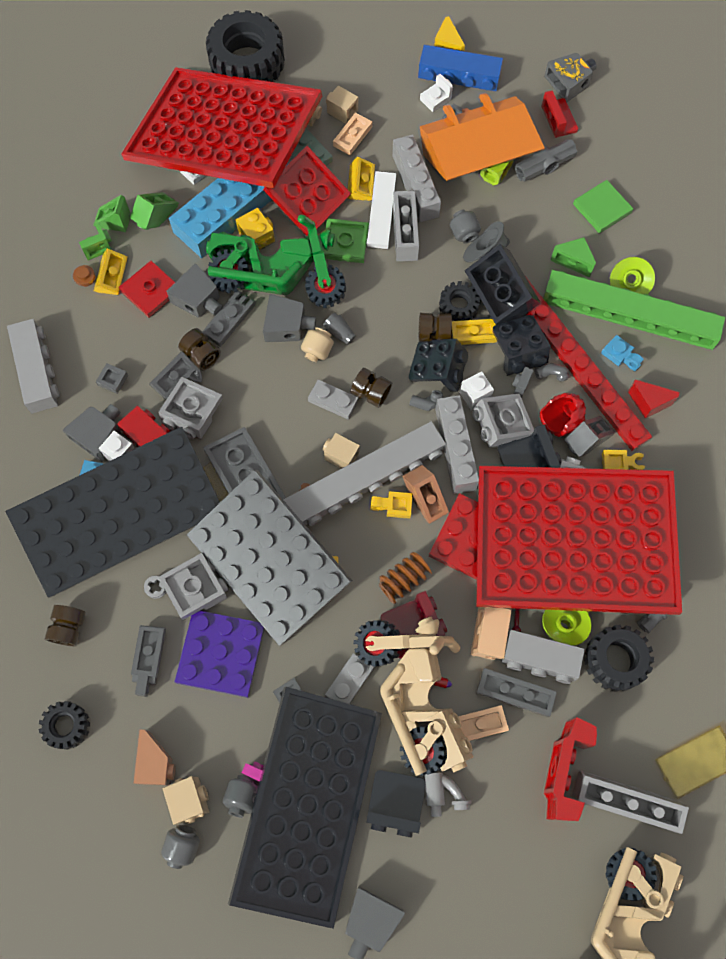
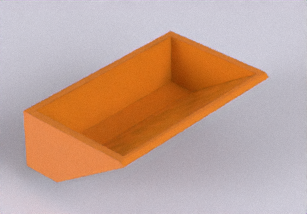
(479, 137)

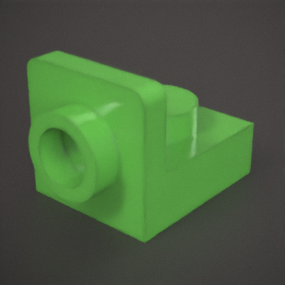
(96, 245)

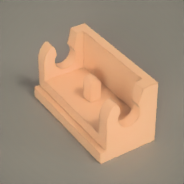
(491, 632)

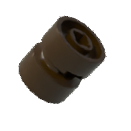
(434, 327)
(200, 349)
(371, 387)
(65, 625)

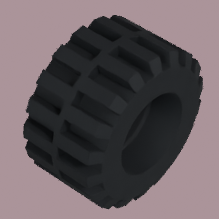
(634, 646)

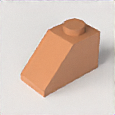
(426, 493)
(152, 762)

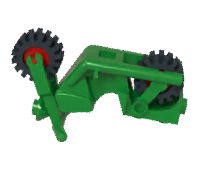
(280, 271)

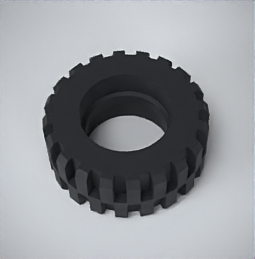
(243, 31)

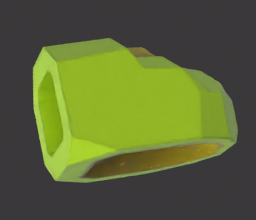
(496, 173)

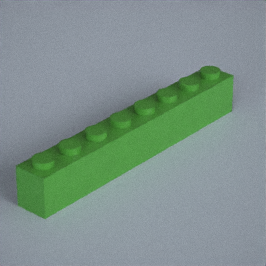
(634, 309)

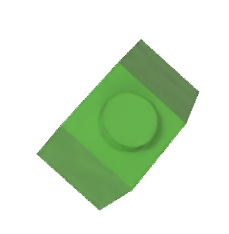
(152, 209)

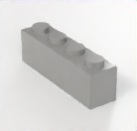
(416, 177)
(32, 366)
(458, 445)
(630, 801)

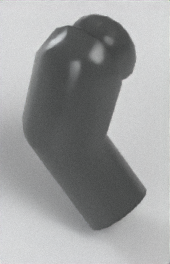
(552, 369)
(428, 403)

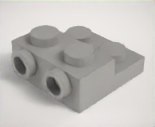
(190, 408)
(502, 419)
(193, 586)

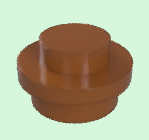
(84, 275)

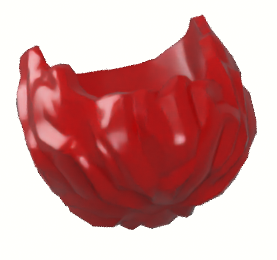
(563, 414)

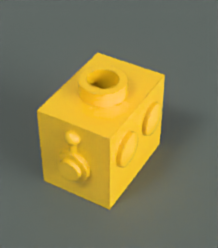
(257, 227)

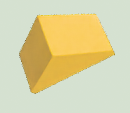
(448, 36)

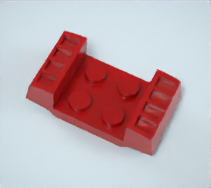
(576, 734)

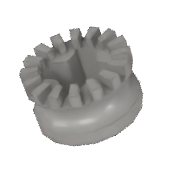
(153, 579)

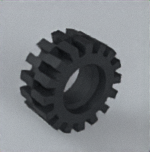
(460, 291)
(49, 721)

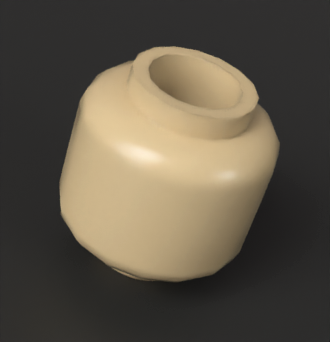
(317, 344)

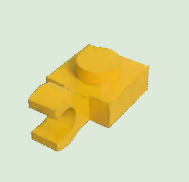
(397, 504)

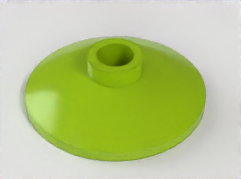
(637, 266)
(578, 626)

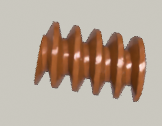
(404, 575)

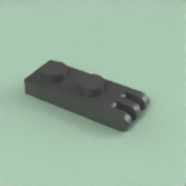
(228, 318)

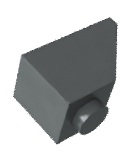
(589, 436)

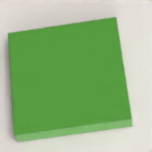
(603, 206)
(349, 240)

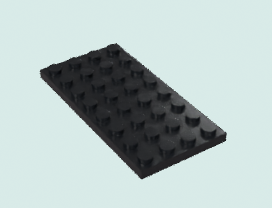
(113, 512)
(306, 809)

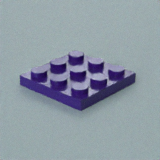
(220, 653)

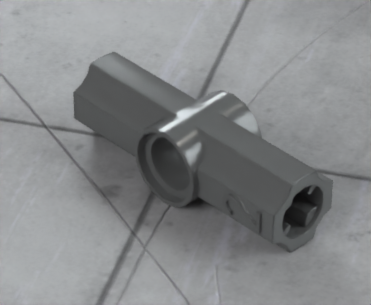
(546, 160)

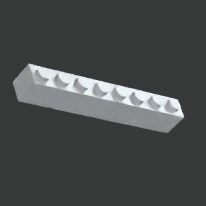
(366, 474)

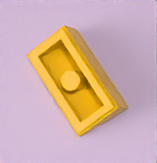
(361, 179)
(110, 272)

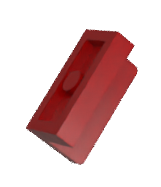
(558, 115)

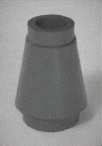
(339, 328)

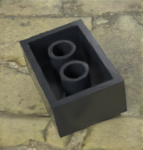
(502, 285)

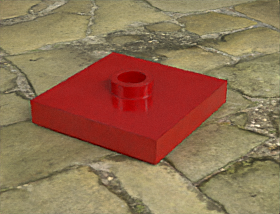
(147, 288)

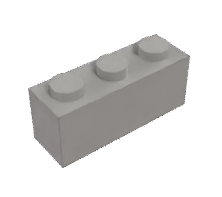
(405, 226)
(543, 657)

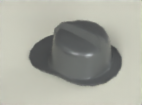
(486, 242)

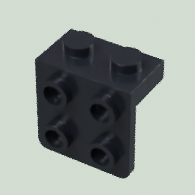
(522, 344)
(439, 361)
(531, 451)
(396, 803)

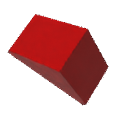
(651, 398)

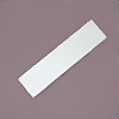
(381, 210)

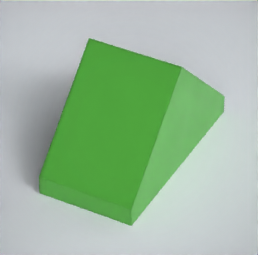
(114, 215)
(575, 256)

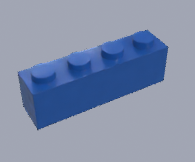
(460, 67)

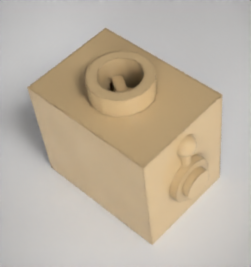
(186, 800)

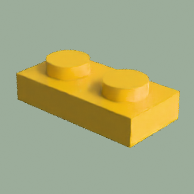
(473, 331)

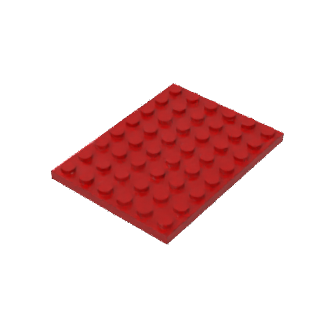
(223, 126)
(578, 540)

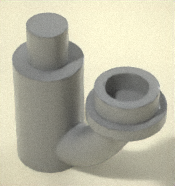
(435, 793)

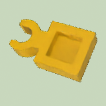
(619, 460)

